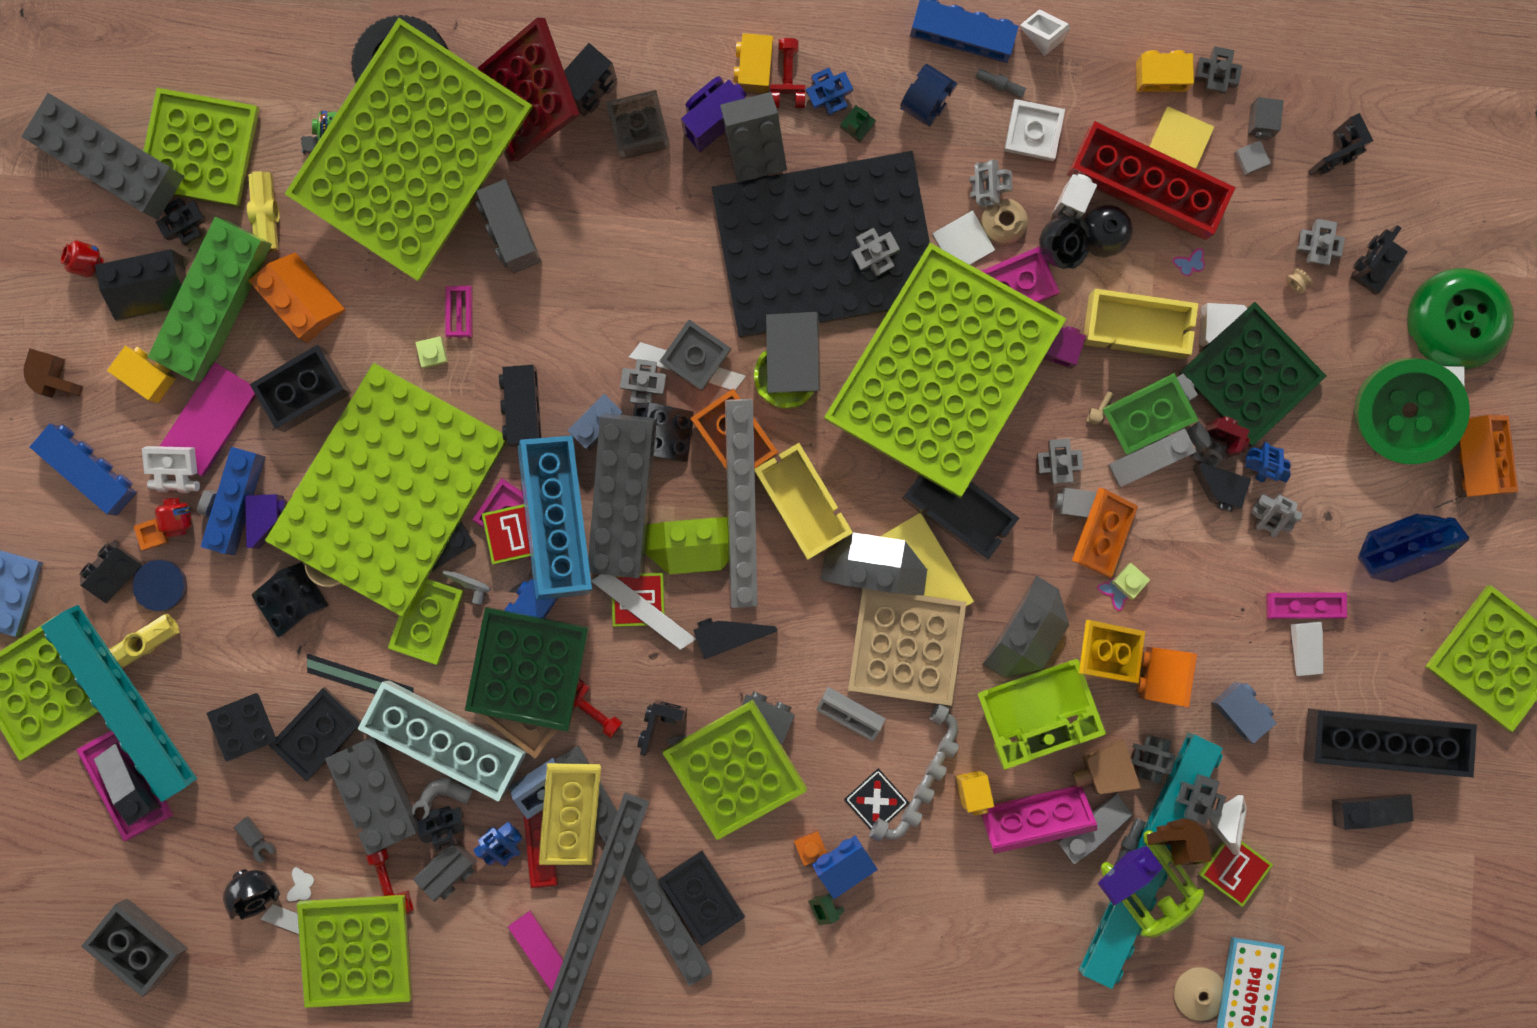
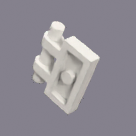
(170, 461)

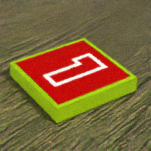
(507, 534)
(648, 586)
(1236, 874)

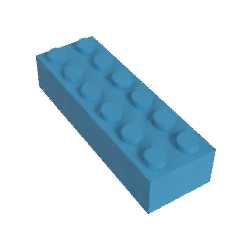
(554, 517)

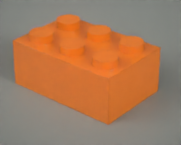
(712, 427)

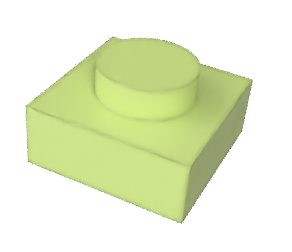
(431, 352)
(1130, 581)

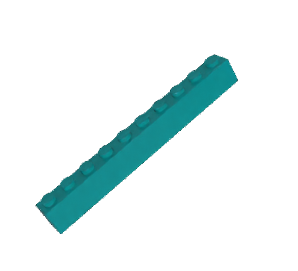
(1118, 928)

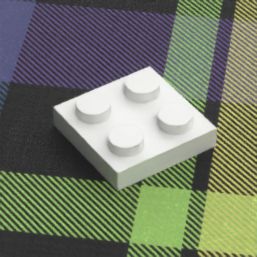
(1034, 130)

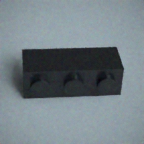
(520, 404)

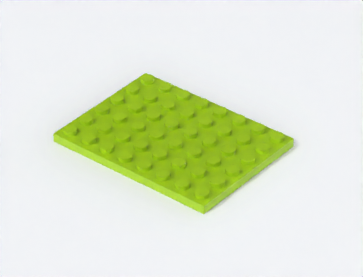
(408, 149)
(945, 370)
(387, 489)

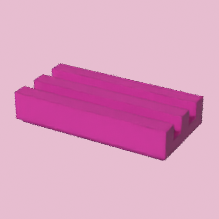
(459, 308)

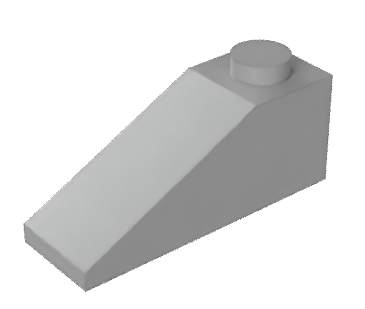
(1152, 458)
(1109, 818)

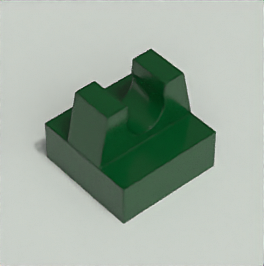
(858, 123)
(824, 909)

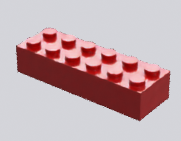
(1152, 181)

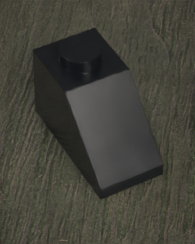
(1222, 487)

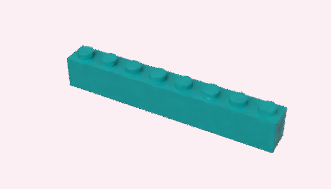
(118, 702)

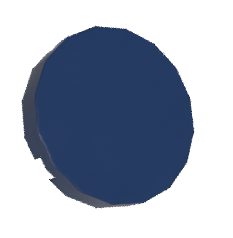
(159, 585)

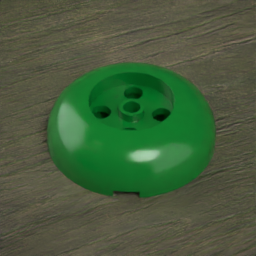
(1434, 306)

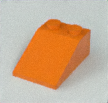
(1167, 676)

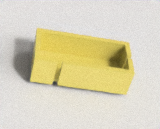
(1140, 323)
(803, 501)

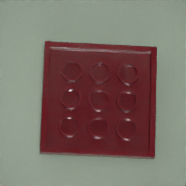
(533, 72)

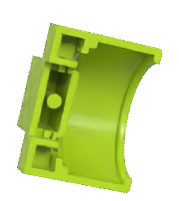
(1037, 714)

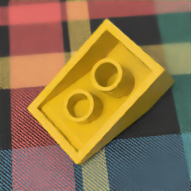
(1112, 652)

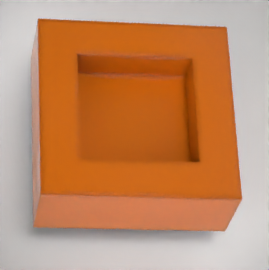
(149, 535)
(810, 847)

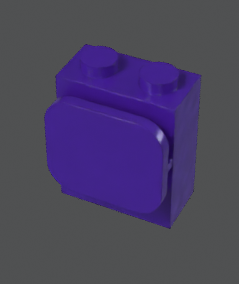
(704, 115)

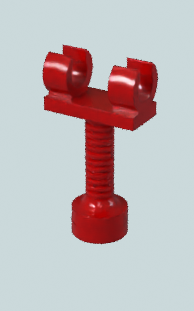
(788, 47)
(609, 725)
(378, 860)

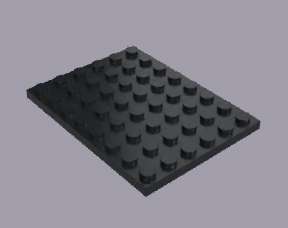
(795, 232)

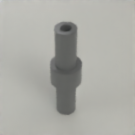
(1000, 82)
(1130, 842)

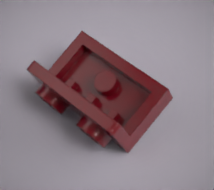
(1228, 431)

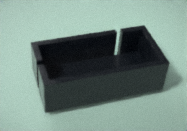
(970, 520)

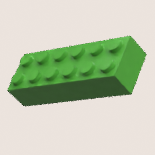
(209, 300)

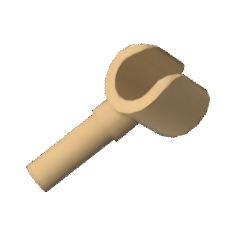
(1094, 415)

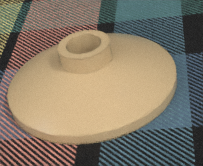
(1189, 987)

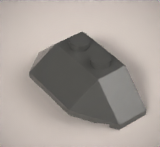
(875, 565)
(1030, 632)

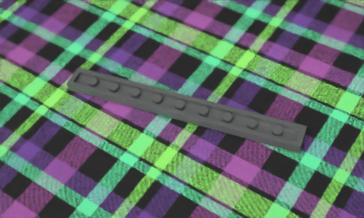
(649, 890)
(595, 912)

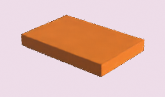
(1105, 533)

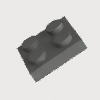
(695, 355)

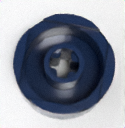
(927, 95)

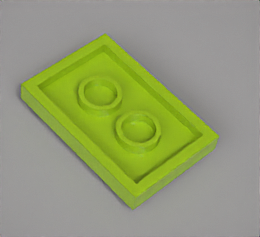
(427, 622)

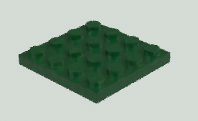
(1253, 373)
(527, 669)

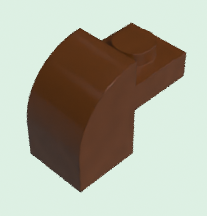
(43, 374)
(1186, 839)

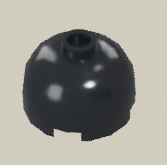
(1109, 230)
(1064, 242)
(249, 893)

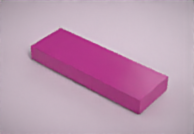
(1306, 605)
(537, 947)

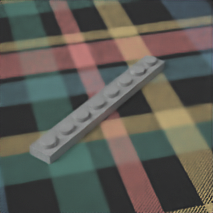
(741, 502)

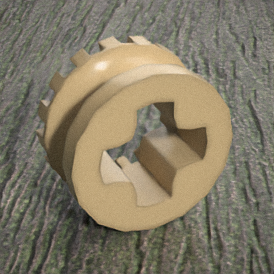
(1299, 281)

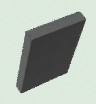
(793, 352)

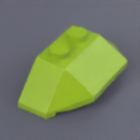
(689, 545)

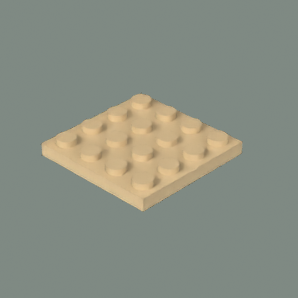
(907, 646)

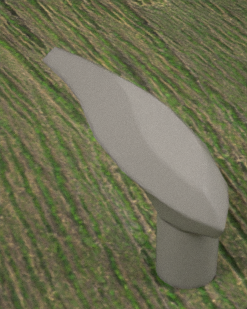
(470, 583)

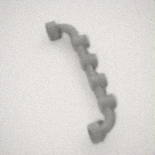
(923, 793)

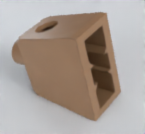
(1108, 769)

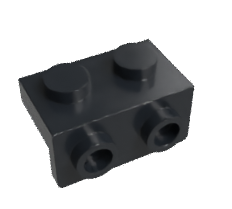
(108, 571)

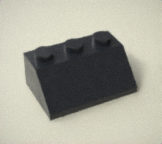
(141, 283)

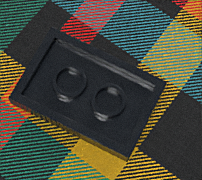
(315, 734)
(701, 898)

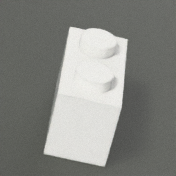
(1075, 197)

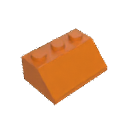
(297, 296)
(1488, 456)

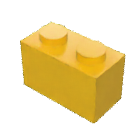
(755, 62)
(1164, 71)
(141, 374)
(975, 792)

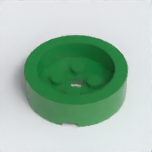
(1439, 417)

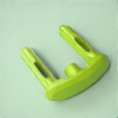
(1173, 914)

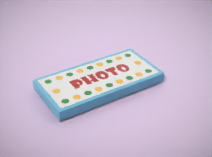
(1250, 984)

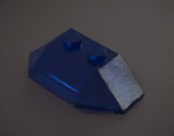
(1410, 546)

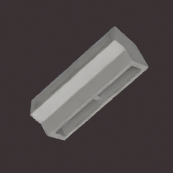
(850, 714)

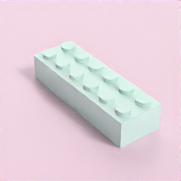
(442, 740)

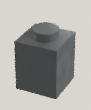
(1265, 118)

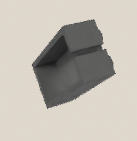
(373, 794)

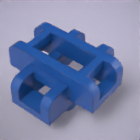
(831, 89)
(1268, 463)
(496, 842)

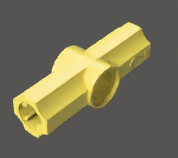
(263, 208)
(151, 636)

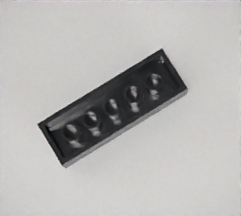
(1390, 742)

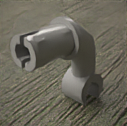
(441, 787)

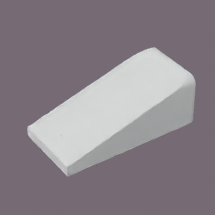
(1307, 648)

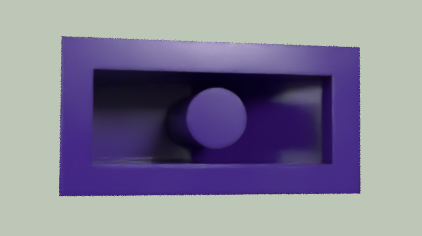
(261, 516)
(1130, 874)

